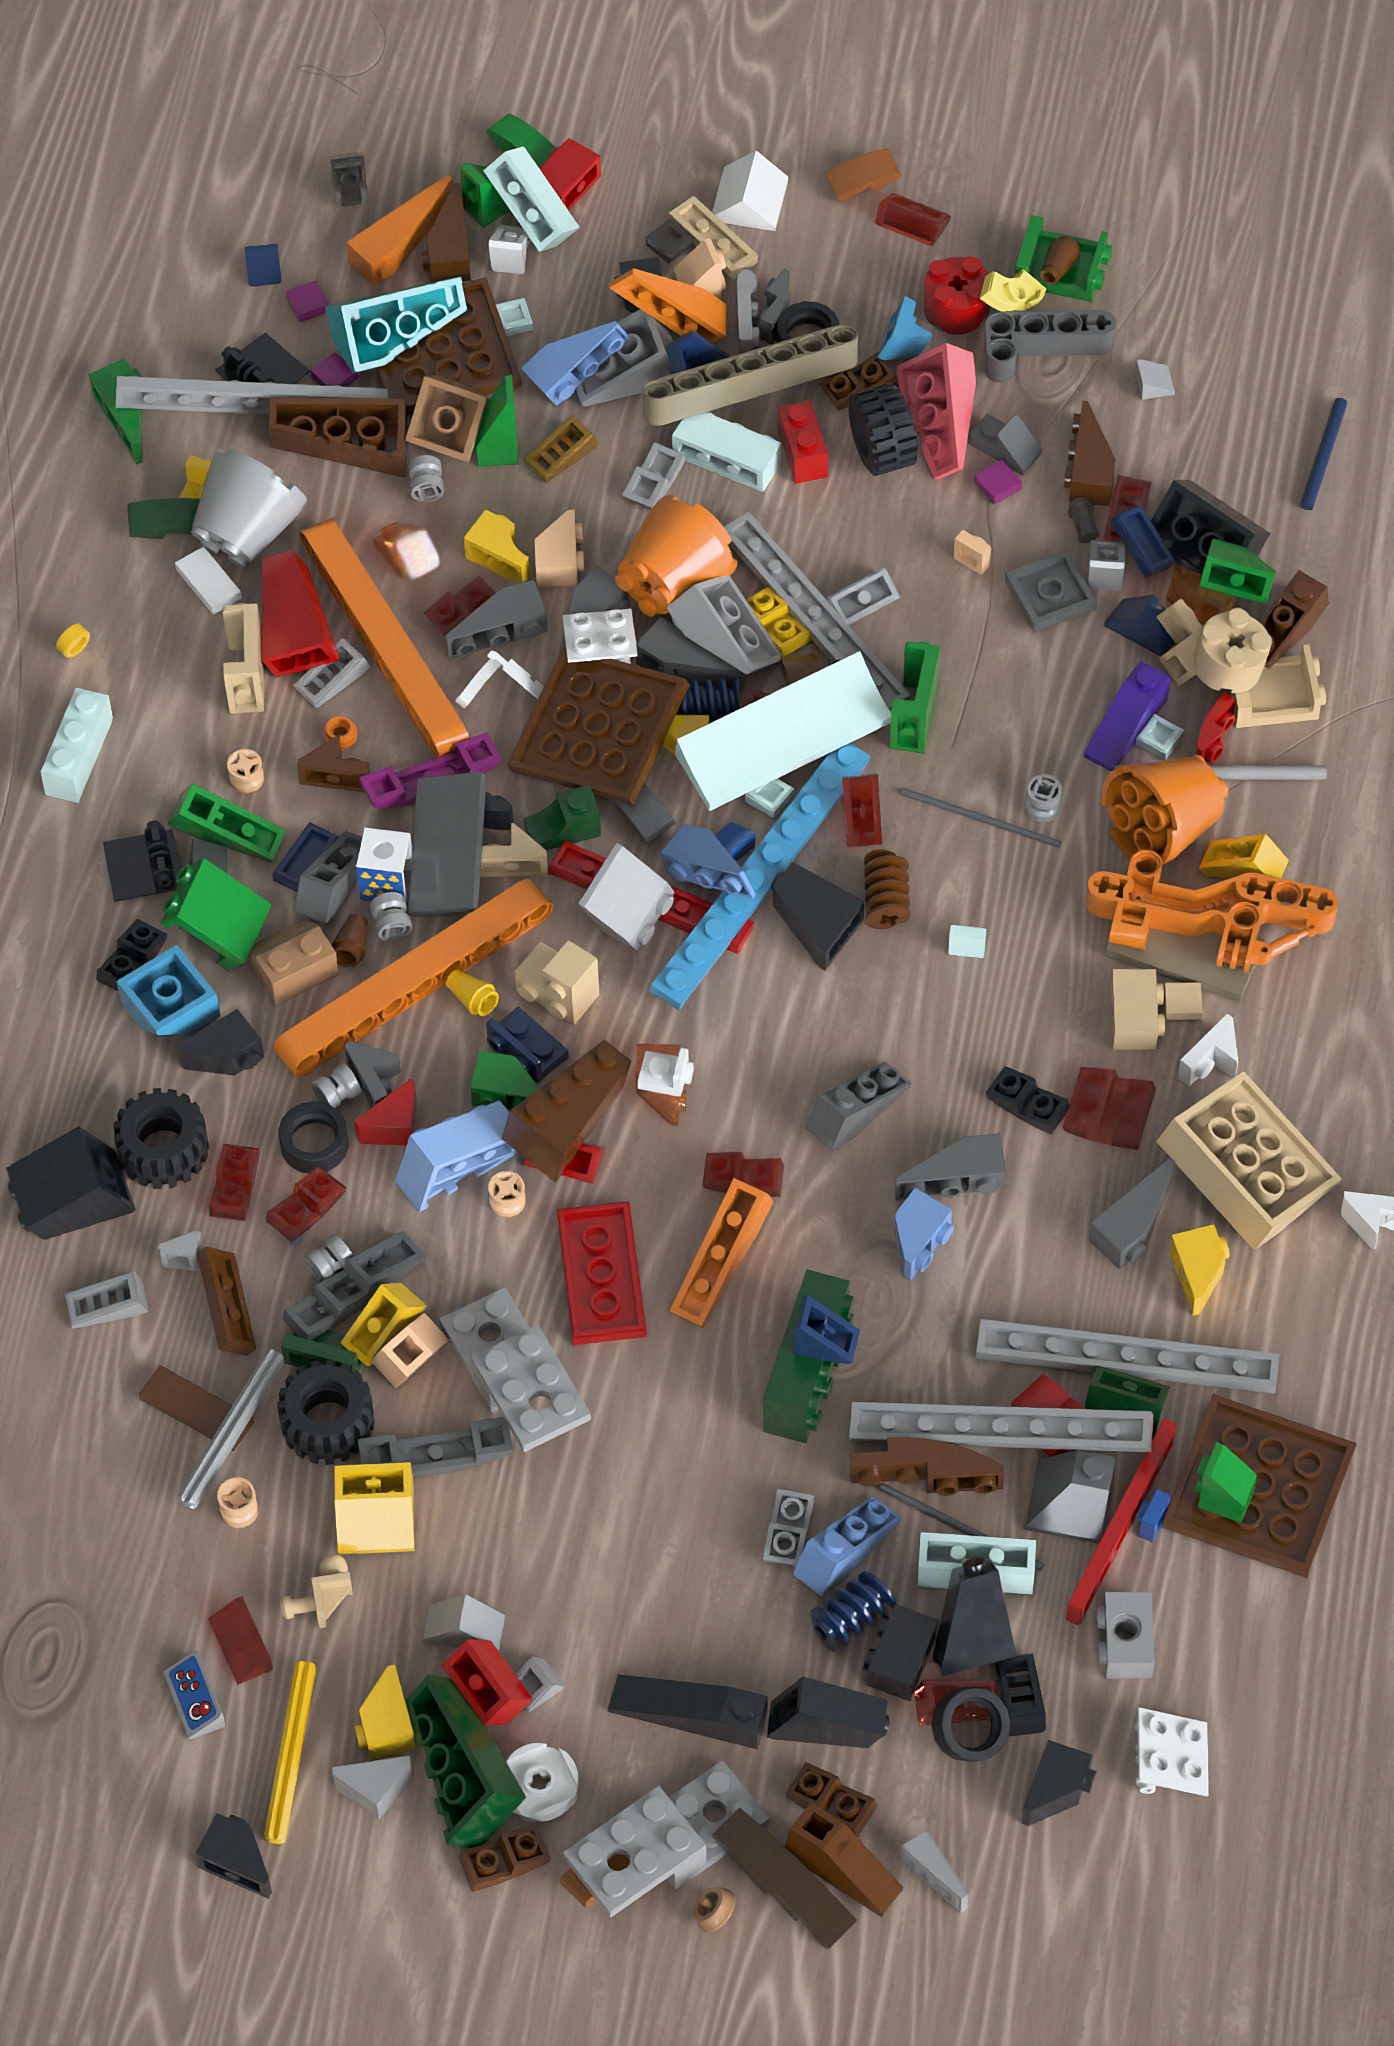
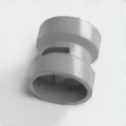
(426, 478)
(1043, 798)
(391, 916)
(336, 1086)
(327, 1259)

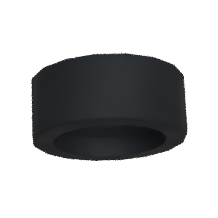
(804, 313)
(313, 1113)
(999, 1724)

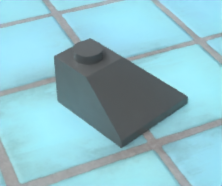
(1071, 1495)

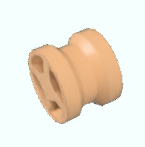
(249, 763)
(506, 1184)

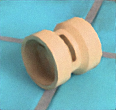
(235, 1494)

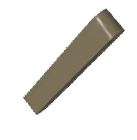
(750, 374)

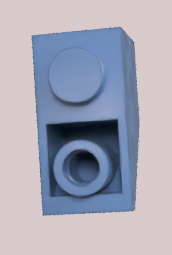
(918, 1230)

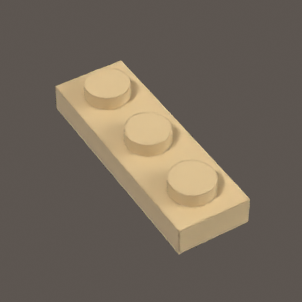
(703, 224)

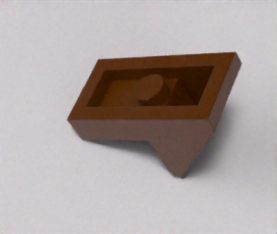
(326, 768)

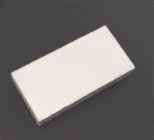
(208, 580)

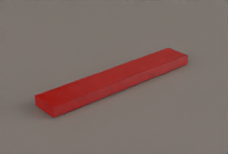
(581, 867)
(1121, 1522)

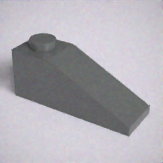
(329, 879)
(1127, 1225)

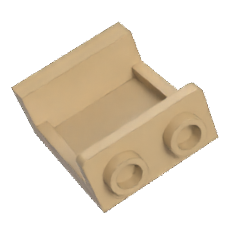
(244, 679)
(1283, 693)

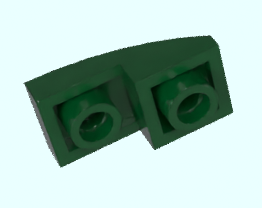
(161, 516)

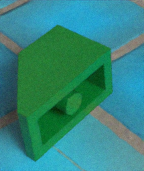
(480, 196)
(1237, 572)

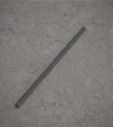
(974, 815)
(939, 1515)

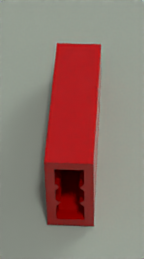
(293, 620)

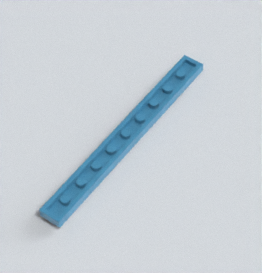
(771, 856)

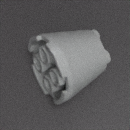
(243, 507)

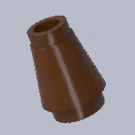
(1060, 258)
(351, 941)

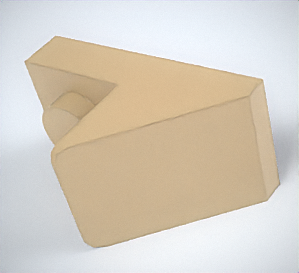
(521, 858)

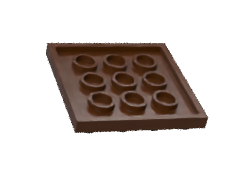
(465, 350)
(598, 726)
(1293, 1492)

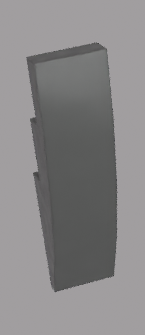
(354, 1286)

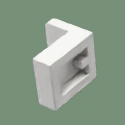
(665, 1072)

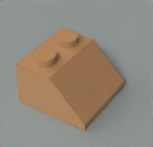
(447, 417)
(293, 960)

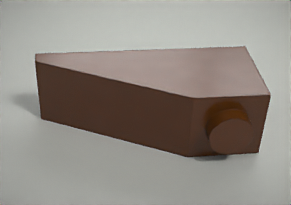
(447, 241)

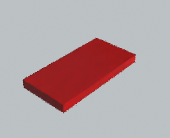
(601, 1273)

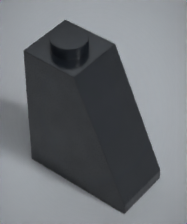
(816, 912)
(973, 1620)
(827, 1715)

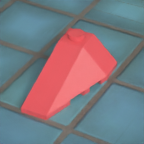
(940, 399)

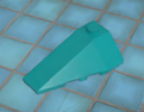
(385, 324)

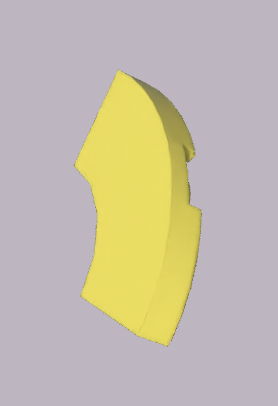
(1012, 294)

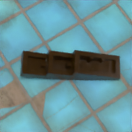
(784, 1877)

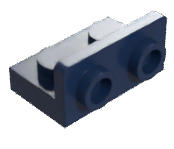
(528, 1042)

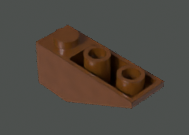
(1093, 460)
(1294, 614)
(841, 1859)

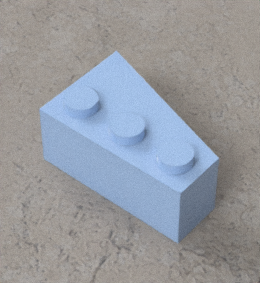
(451, 1151)

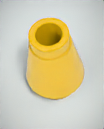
(473, 993)

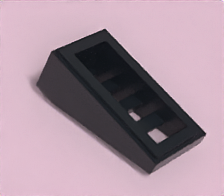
(1024, 1717)

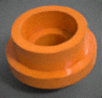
(339, 725)

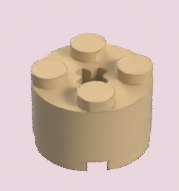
(1232, 651)

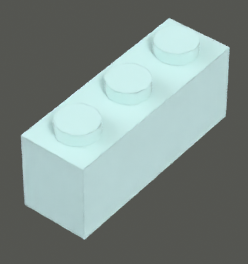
(531, 199)
(728, 449)
(76, 745)
(944, 1552)

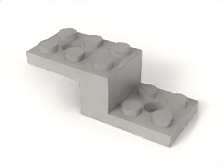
(515, 1369)
(660, 1838)

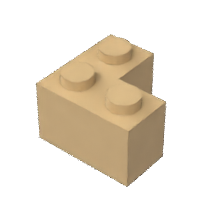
(560, 980)

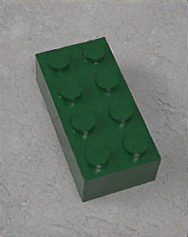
(800, 1381)

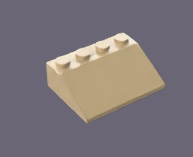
(1248, 1159)

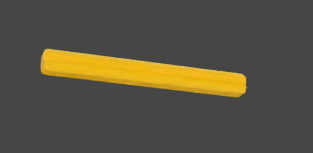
(290, 1752)

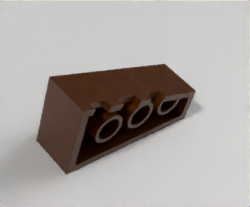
(343, 430)
(563, 1112)

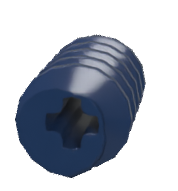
(710, 699)
(849, 1608)

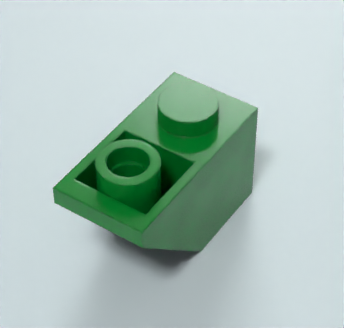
(501, 1079)
(1225, 1484)

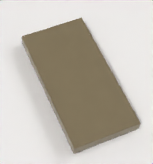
(1187, 961)

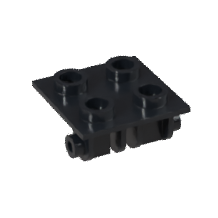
(261, 362)
(143, 863)

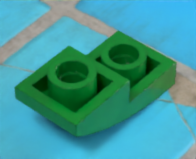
(515, 133)

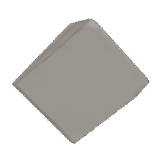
(1153, 379)
(181, 1251)
(539, 1681)

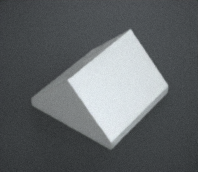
(751, 193)

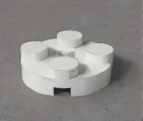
(551, 1764)

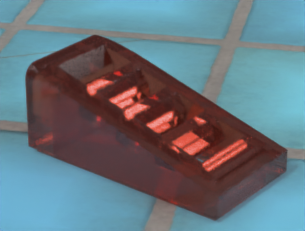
(1131, 487)
(939, 1688)

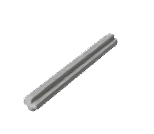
(230, 1429)

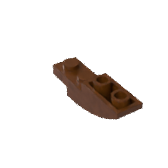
(941, 1464)

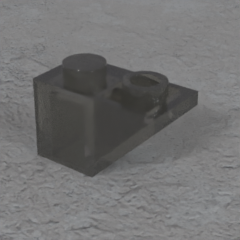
(348, 179)

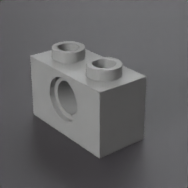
(1126, 1657)

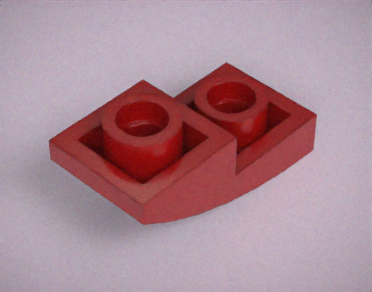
(1215, 725)

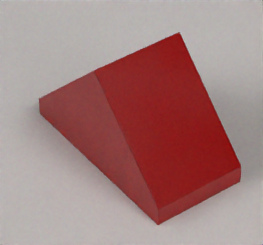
(390, 1119)

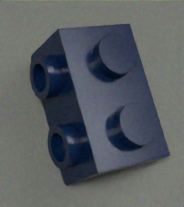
(691, 352)

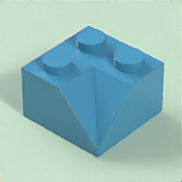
(169, 995)

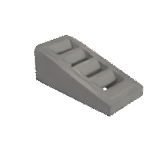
(346, 676)
(122, 1309)
(930, 1864)

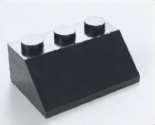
(1193, 517)

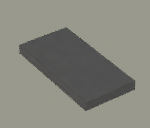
(447, 844)

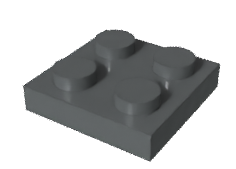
(1050, 591)

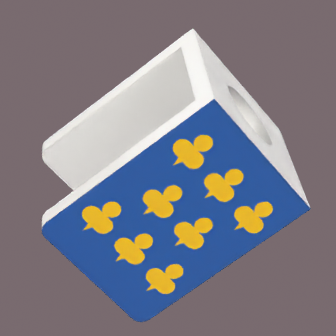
(382, 862)

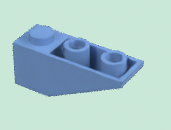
(568, 362)
(701, 859)
(844, 1545)

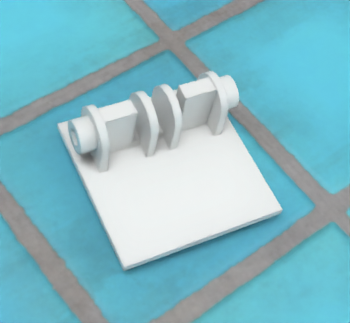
(600, 636)
(1171, 1752)

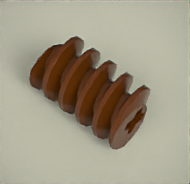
(886, 889)

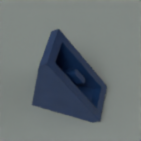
(1137, 621)
(823, 1333)

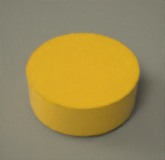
(73, 640)

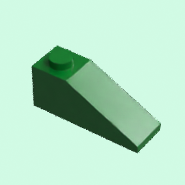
(125, 421)
(497, 432)
(225, 824)

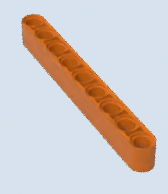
(384, 637)
(412, 977)

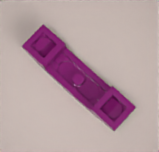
(397, 789)

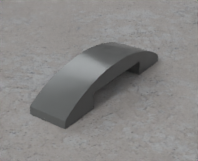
(442, 1452)

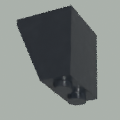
(69, 1185)

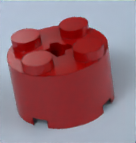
(954, 294)

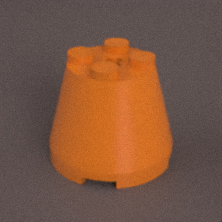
(672, 553)
(1162, 804)

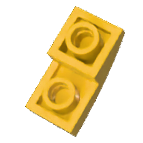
(779, 624)

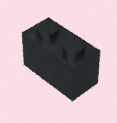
(902, 1652)

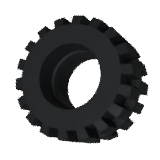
(883, 429)
(154, 1114)
(318, 1386)

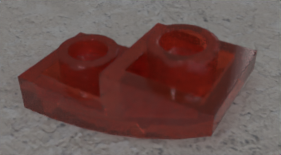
(453, 609)
(759, 1173)
(234, 1182)
(307, 1205)

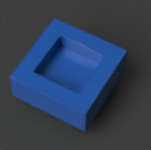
(1152, 1515)

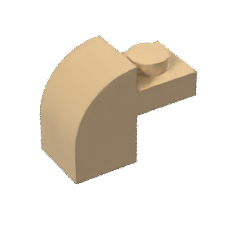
(1185, 631)

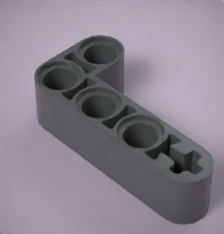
(1043, 333)

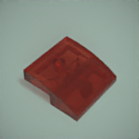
(1109, 1108)

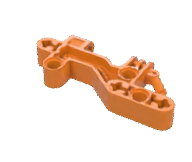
(1252, 899)

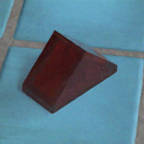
(861, 810)

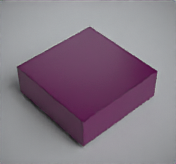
(307, 301)
(333, 372)
(997, 482)

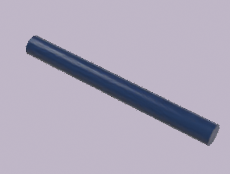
(1323, 454)

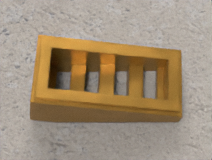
(562, 434)

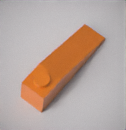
(392, 239)
(674, 303)
(721, 1251)

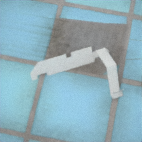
(486, 672)

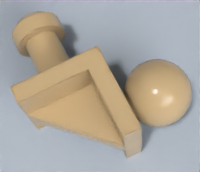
(328, 1591)

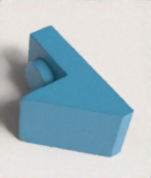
(903, 336)

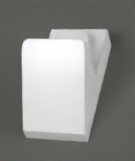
(508, 249)
(1216, 1049)
(1367, 1213)

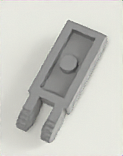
(747, 310)

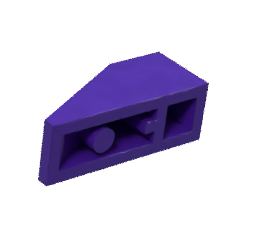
(1132, 708)

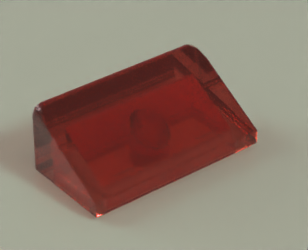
(911, 219)
(240, 1641)

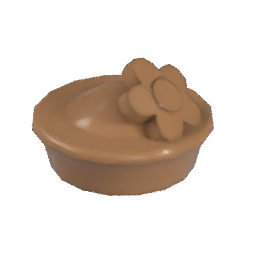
(713, 1908)

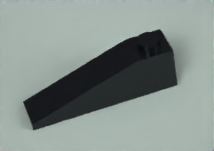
(693, 1707)

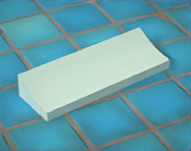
(782, 731)

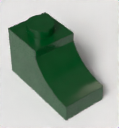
(569, 818)

